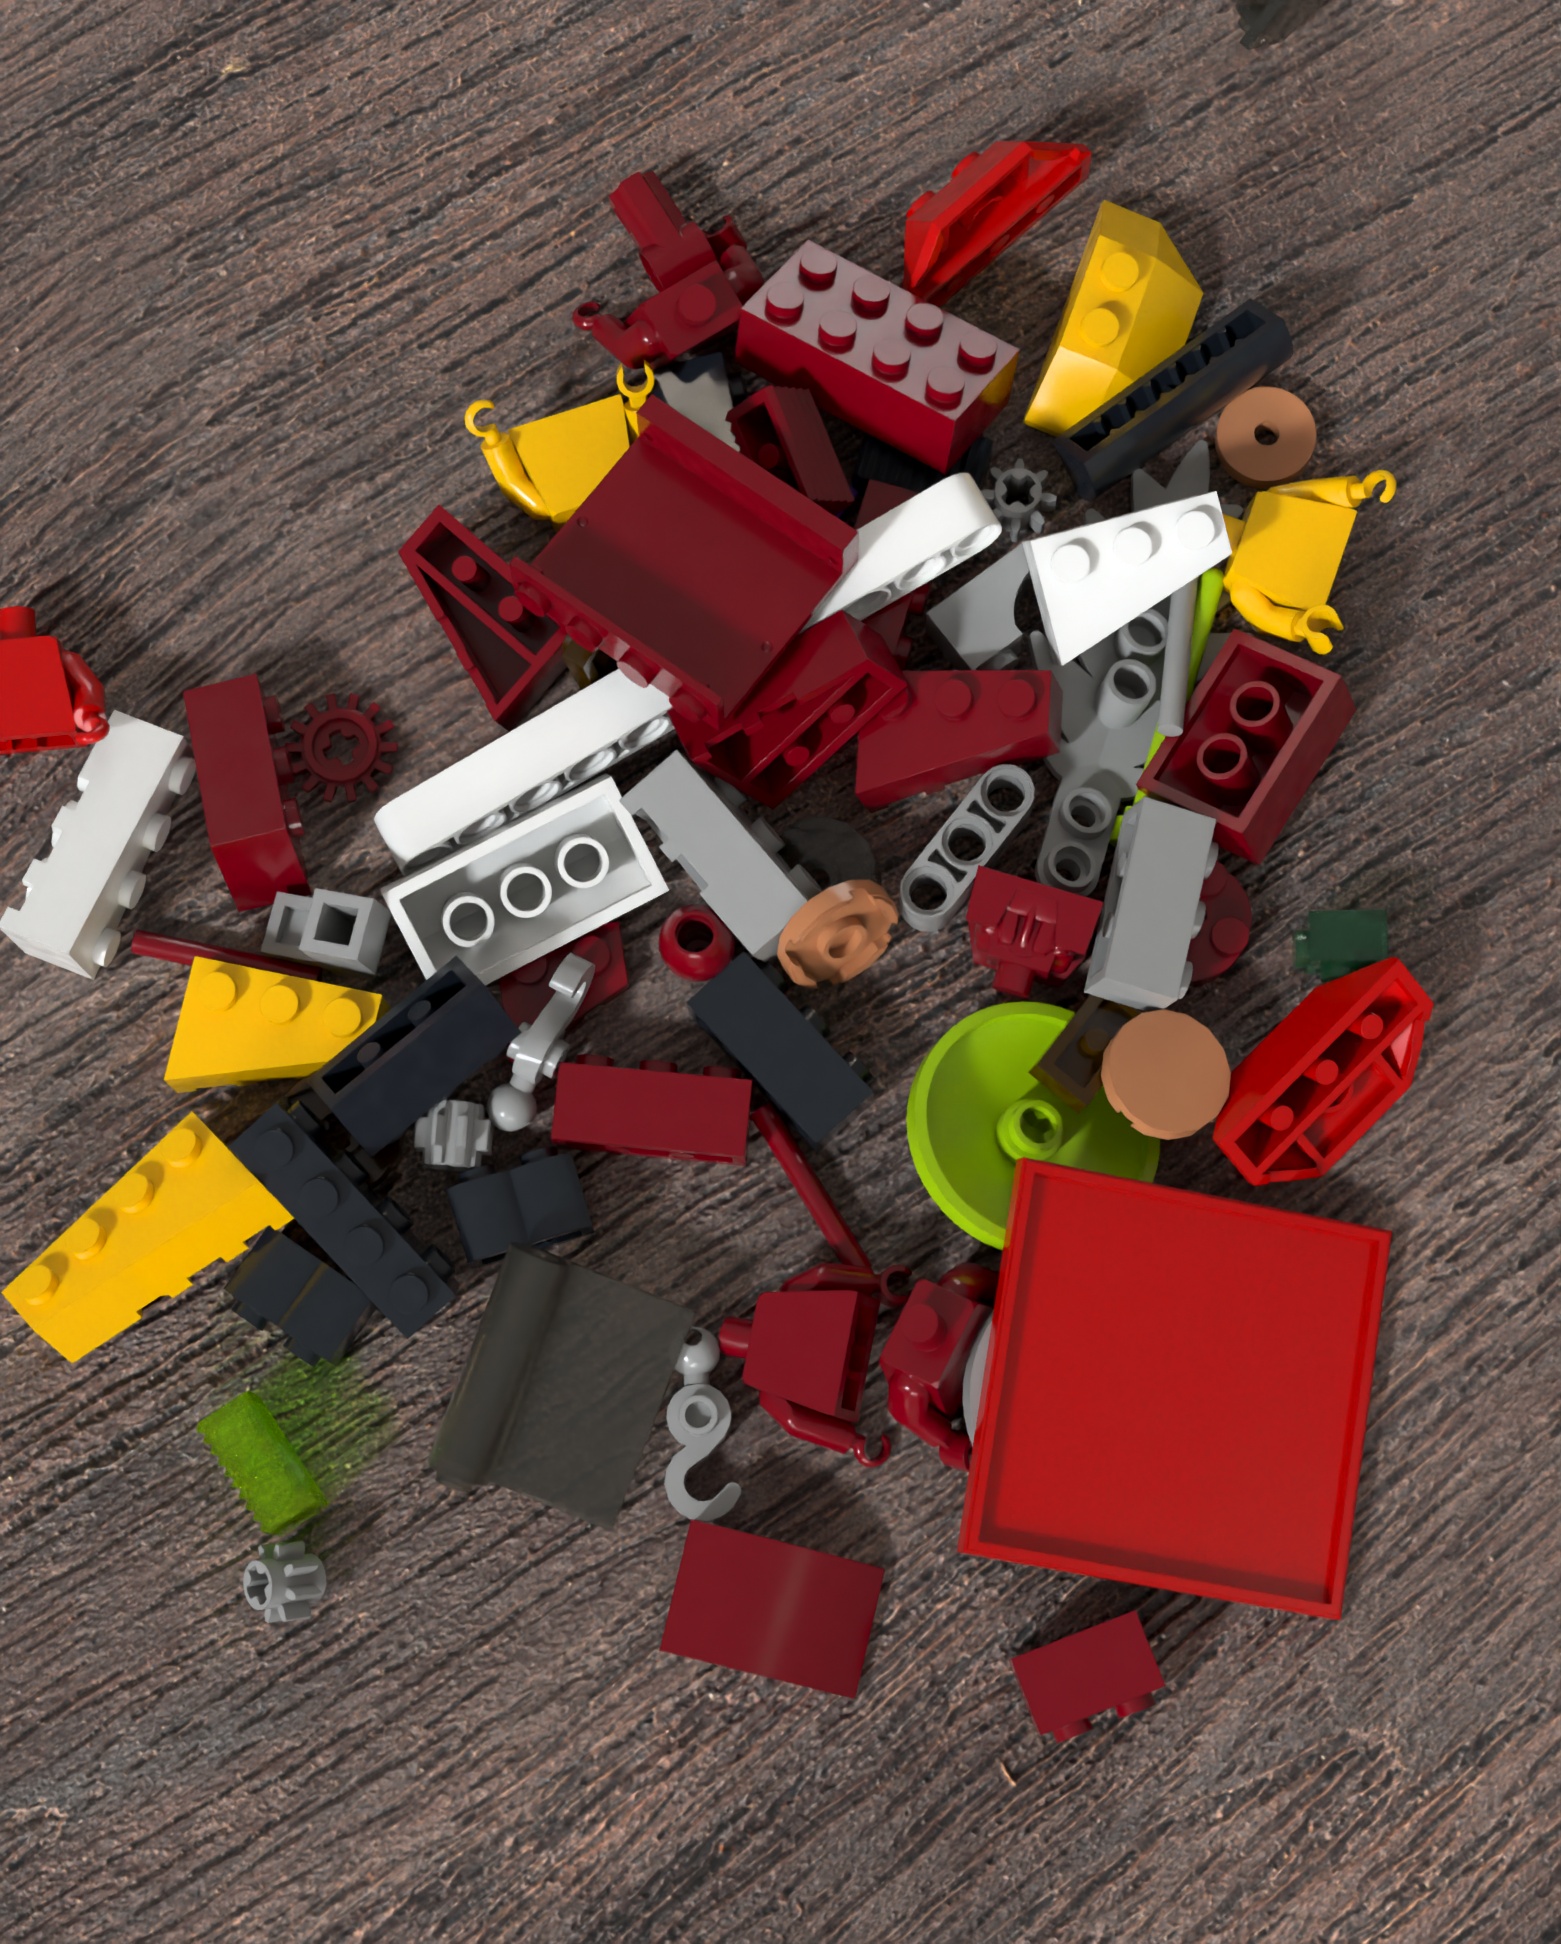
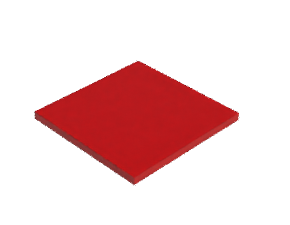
(1175, 1390)

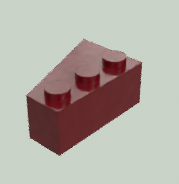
(472, 595)
(799, 711)
(954, 729)
(246, 791)

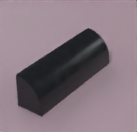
(1173, 398)

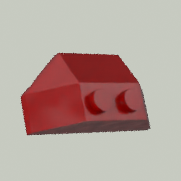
(985, 211)
(1324, 1075)

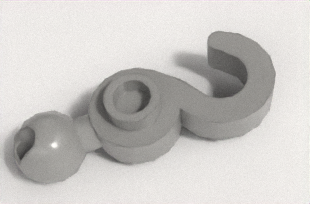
(540, 1046)
(699, 1421)

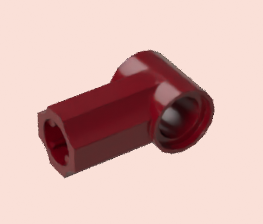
(666, 241)

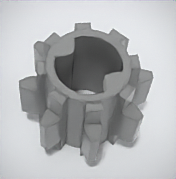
(453, 1136)

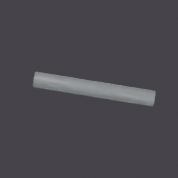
(1177, 660)

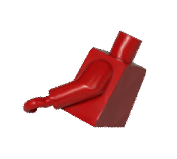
(45, 691)

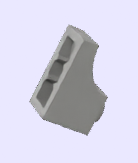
(978, 622)

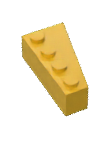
(144, 1240)

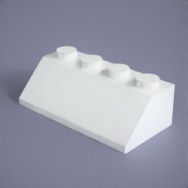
(527, 885)

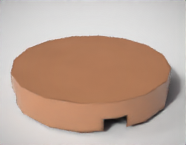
(837, 933)
(1166, 1074)

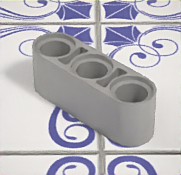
(972, 818)

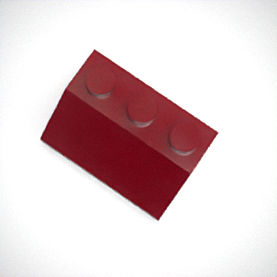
(1250, 742)

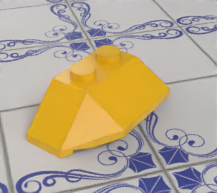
(1119, 320)

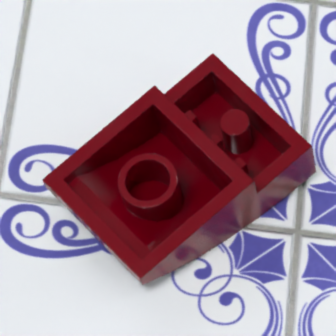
(772, 1609)

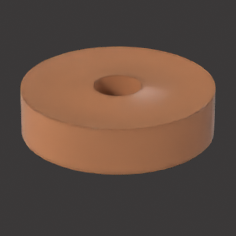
(1271, 411)

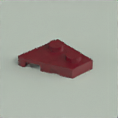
(528, 991)

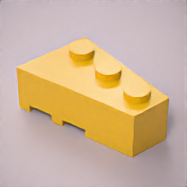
(261, 1026)

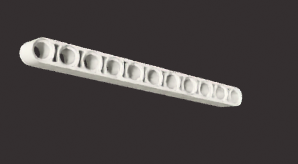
(620, 717)

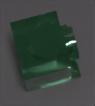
(1340, 942)

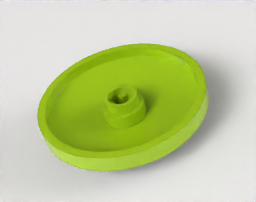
(982, 1111)

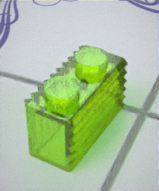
(262, 1464)

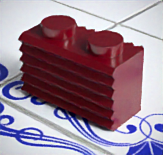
(788, 439)

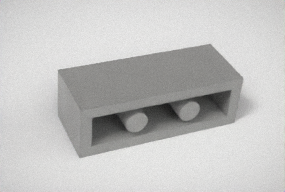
(1152, 906)

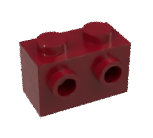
(1087, 1675)

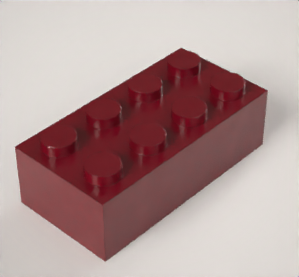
(876, 355)

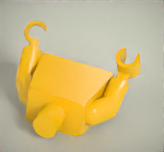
(561, 458)
(1291, 552)

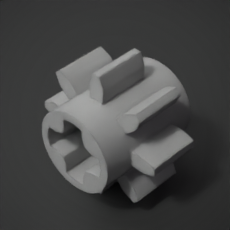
(1018, 483)
(284, 1581)

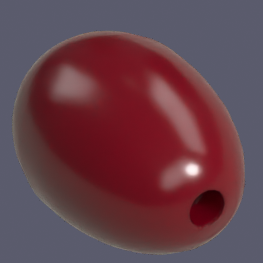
(695, 930)

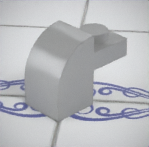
(328, 932)

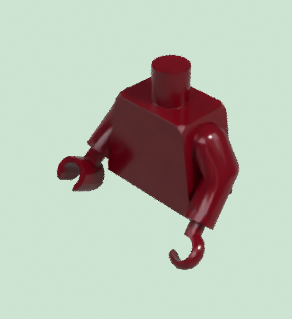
(684, 315)
(814, 1351)
(930, 1354)

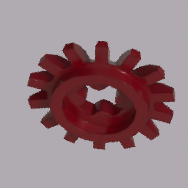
(352, 725)

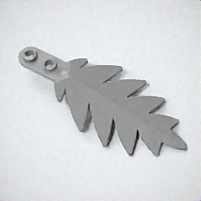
(1112, 706)

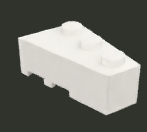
(1119, 567)

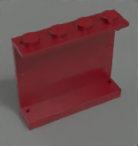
(689, 566)

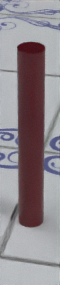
(183, 952)
(809, 1187)

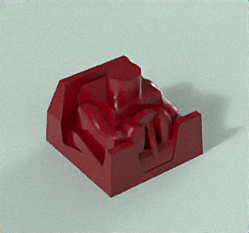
(1028, 930)

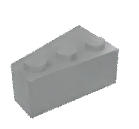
(723, 851)

